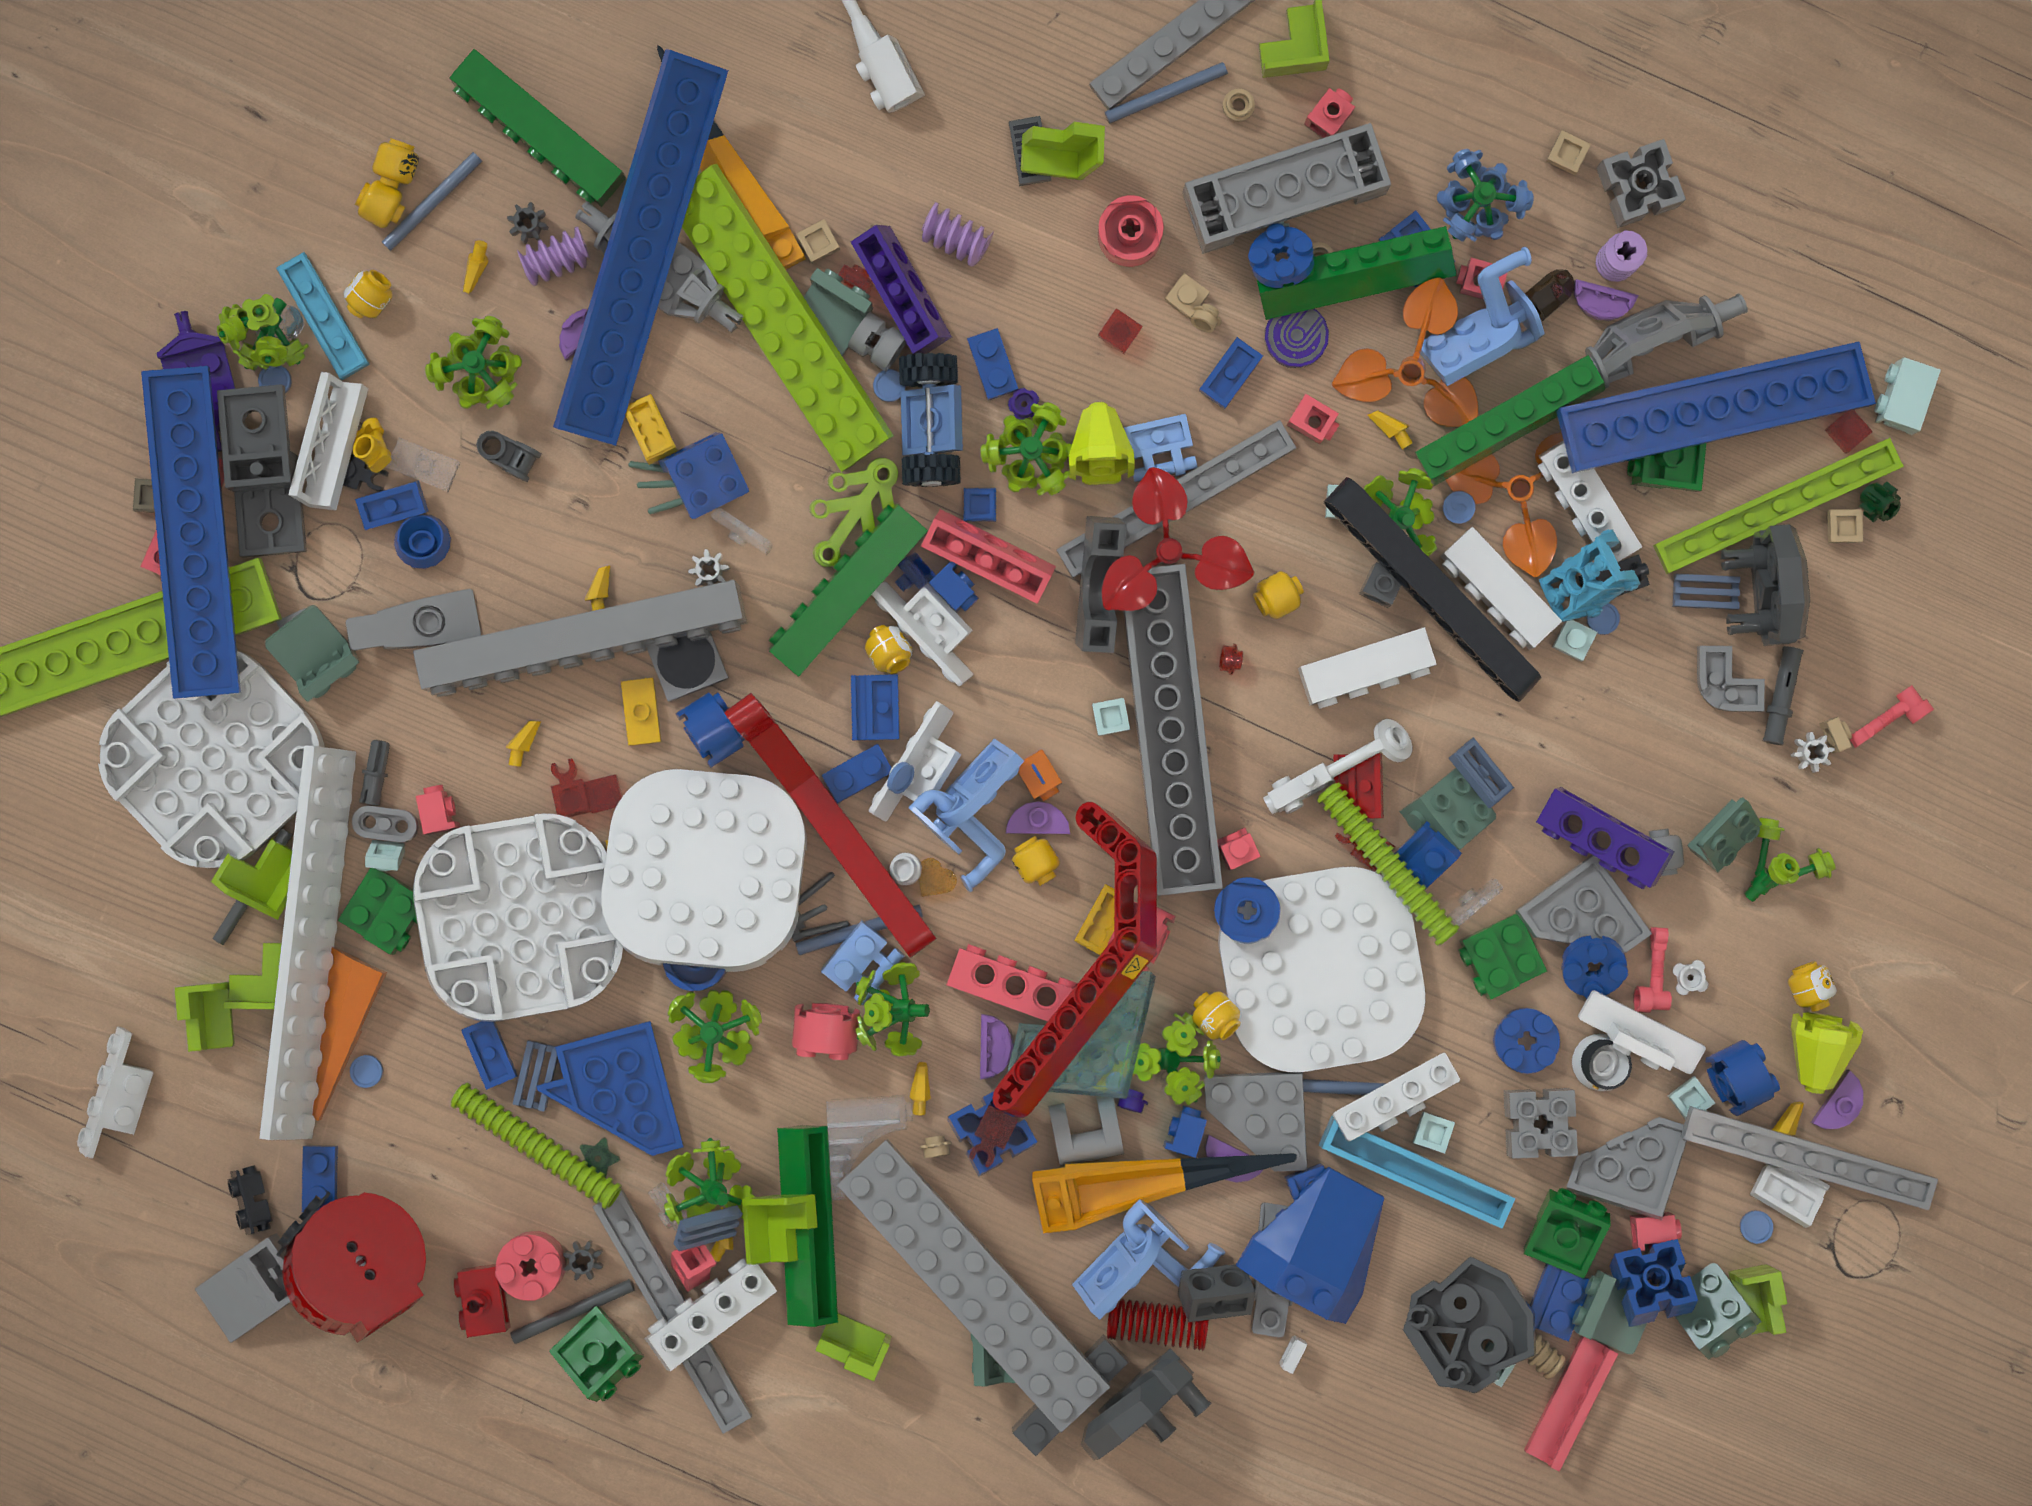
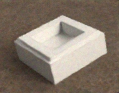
(1293, 1354)

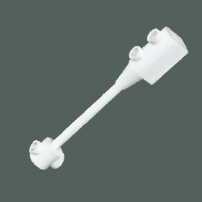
(883, 63)

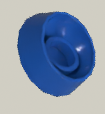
(422, 541)

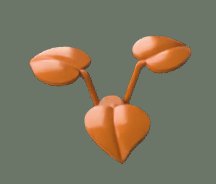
(1365, 372)
(1526, 545)

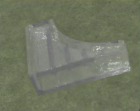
(856, 1124)

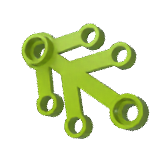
(858, 505)

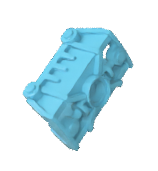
(1594, 593)

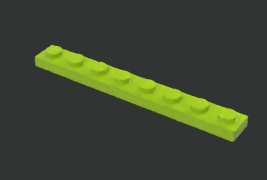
(1778, 505)

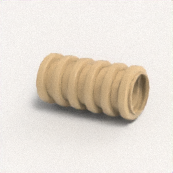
(1546, 1358)

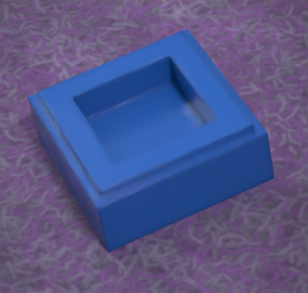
(980, 504)

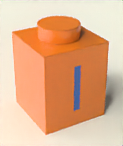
(1039, 776)

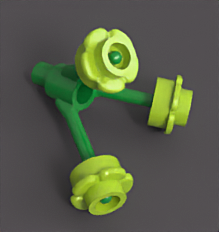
(1783, 868)

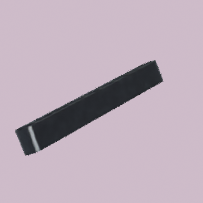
(1432, 589)

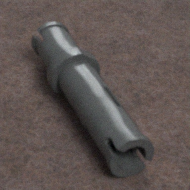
(1780, 710)

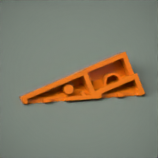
(352, 993)

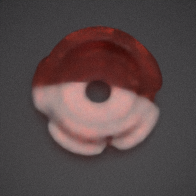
(1230, 659)

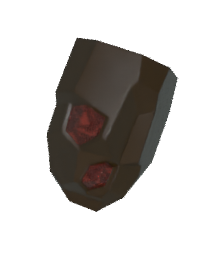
(1551, 292)

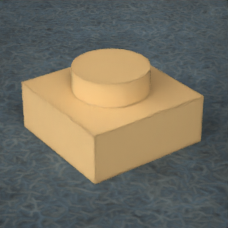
(1568, 152)
(818, 241)
(1186, 295)
(1845, 525)
(1837, 734)

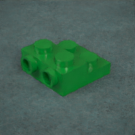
(1674, 469)
(381, 911)
(1501, 957)
(1568, 1232)
(597, 1355)

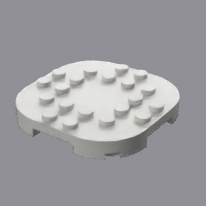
(209, 768)
(704, 869)
(515, 918)
(1332, 978)

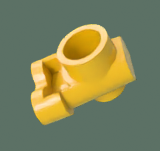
(370, 445)

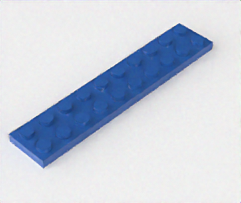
(1715, 407)
(191, 532)

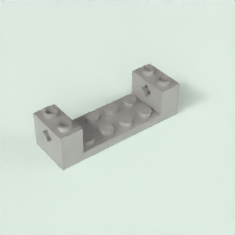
(1286, 186)

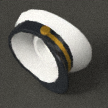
(1599, 1064)

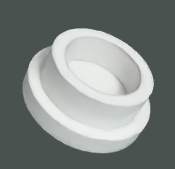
(905, 869)

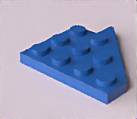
(619, 1086)

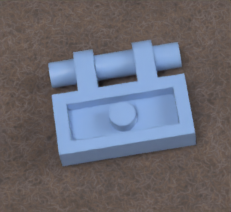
(1161, 437)
(856, 954)

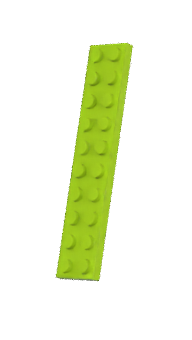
(782, 321)
(115, 642)

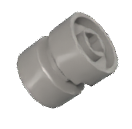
(886, 349)

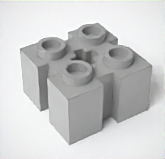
(1650, 166)
(1525, 1108)

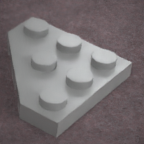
(1584, 905)
(1262, 1112)
(1633, 1169)

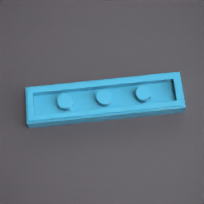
(322, 316)

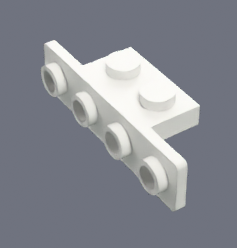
(931, 625)
(929, 758)
(1641, 1035)
(118, 1096)
(1396, 1097)

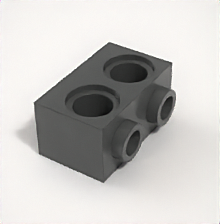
(1216, 1293)

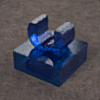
(915, 572)

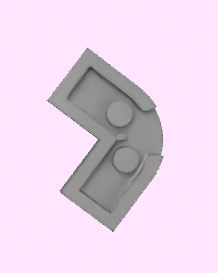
(1719, 687)

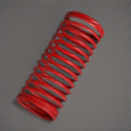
(1201, 1327)

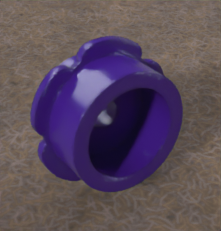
(1018, 397)
(1133, 1102)

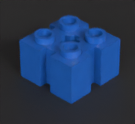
(965, 1124)
(1662, 1267)

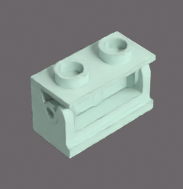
(1906, 395)

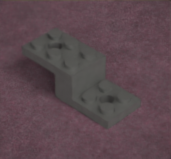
(260, 470)

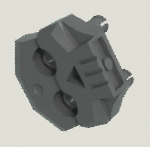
(1778, 586)
(1492, 1312)
(1141, 1404)

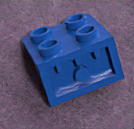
(705, 475)

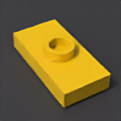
(650, 429)
(641, 711)
(1099, 923)

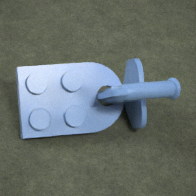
(1489, 331)
(964, 798)
(1132, 1256)

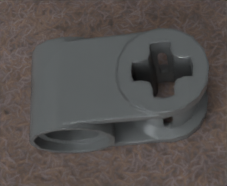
(510, 456)

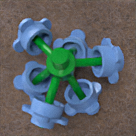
(1490, 185)

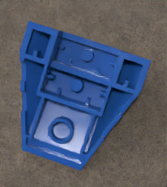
(1319, 1246)

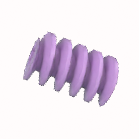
(955, 236)
(1621, 256)
(554, 257)

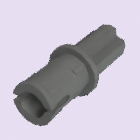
(375, 772)

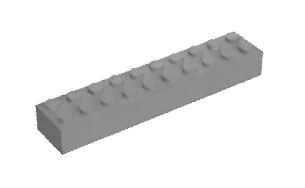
(580, 637)
(1173, 738)
(974, 1285)

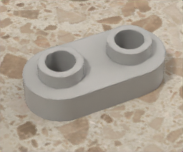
(386, 824)

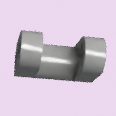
(1090, 1144)

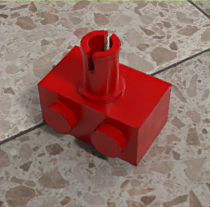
(482, 1301)

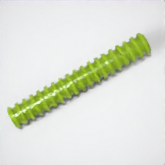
(1388, 863)
(536, 1145)

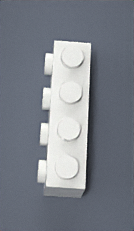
(1588, 500)
(1500, 588)
(1367, 666)
(710, 1314)

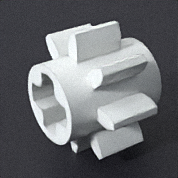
(709, 561)
(1821, 750)

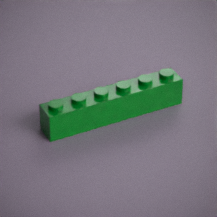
(536, 127)
(1364, 272)
(1510, 420)
(847, 589)
(811, 1279)

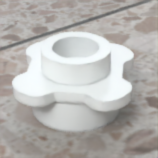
(1699, 979)

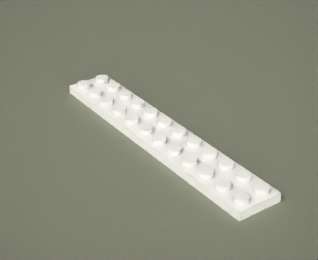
(307, 942)

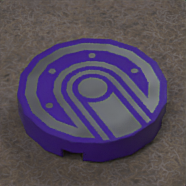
(1297, 338)

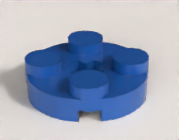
(1281, 240)
(1236, 895)
(1586, 950)
(1514, 1055)

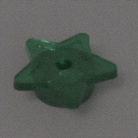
(600, 1149)

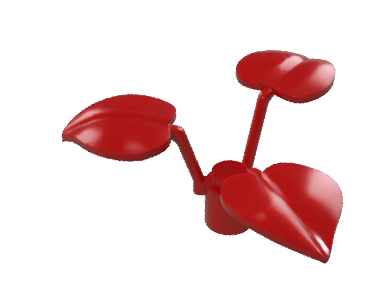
(1158, 499)

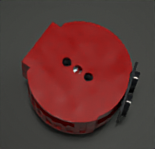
(353, 1263)

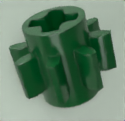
(1880, 501)

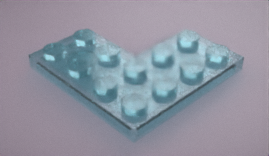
(1109, 1056)

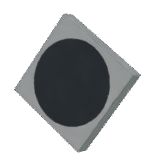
(687, 666)

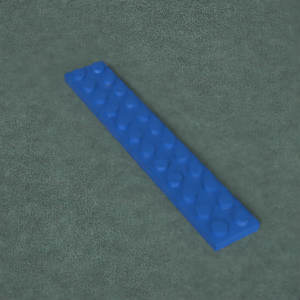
(640, 247)

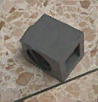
(1380, 586)

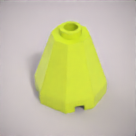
(1100, 447)
(1822, 1049)

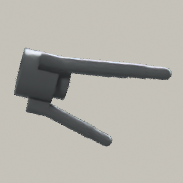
(798, 933)

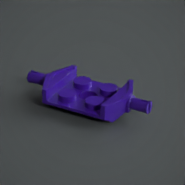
(197, 350)

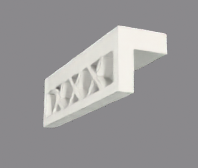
(331, 444)

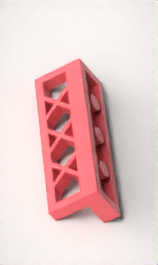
(1571, 1402)

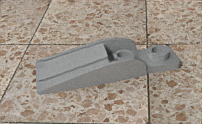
(417, 623)
(1270, 1307)

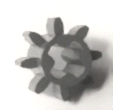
(535, 218)
(585, 1251)

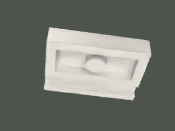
(1790, 1193)

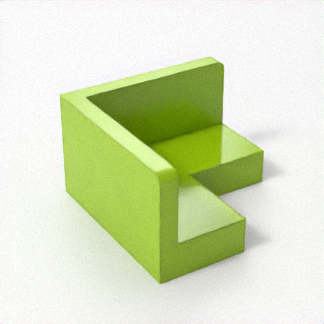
(1306, 48)
(1065, 152)
(260, 885)
(256, 990)
(206, 1019)
(772, 1226)
(1765, 1293)
(855, 1345)

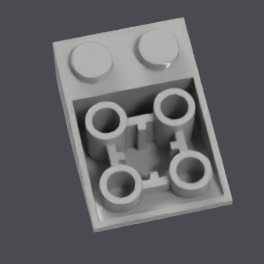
(247, 1289)

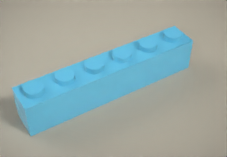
(1420, 1174)

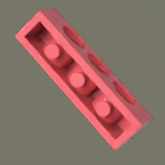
(988, 556)
(964, 979)

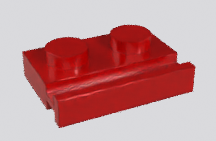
(1364, 785)

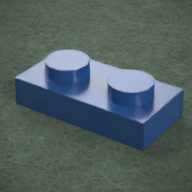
(992, 364)
(1230, 373)
(391, 505)
(857, 773)
(489, 1053)
(319, 1173)

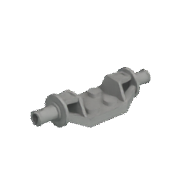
(686, 279)
(1656, 325)

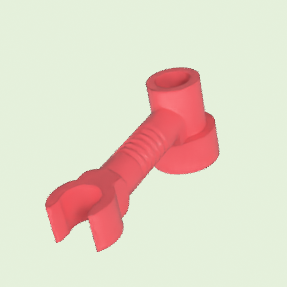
(1910, 704)
(1654, 997)

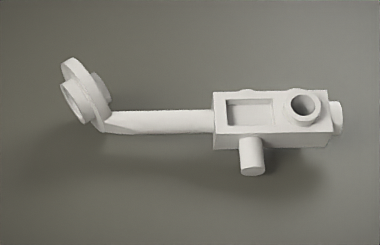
(1288, 794)

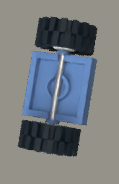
(930, 420)

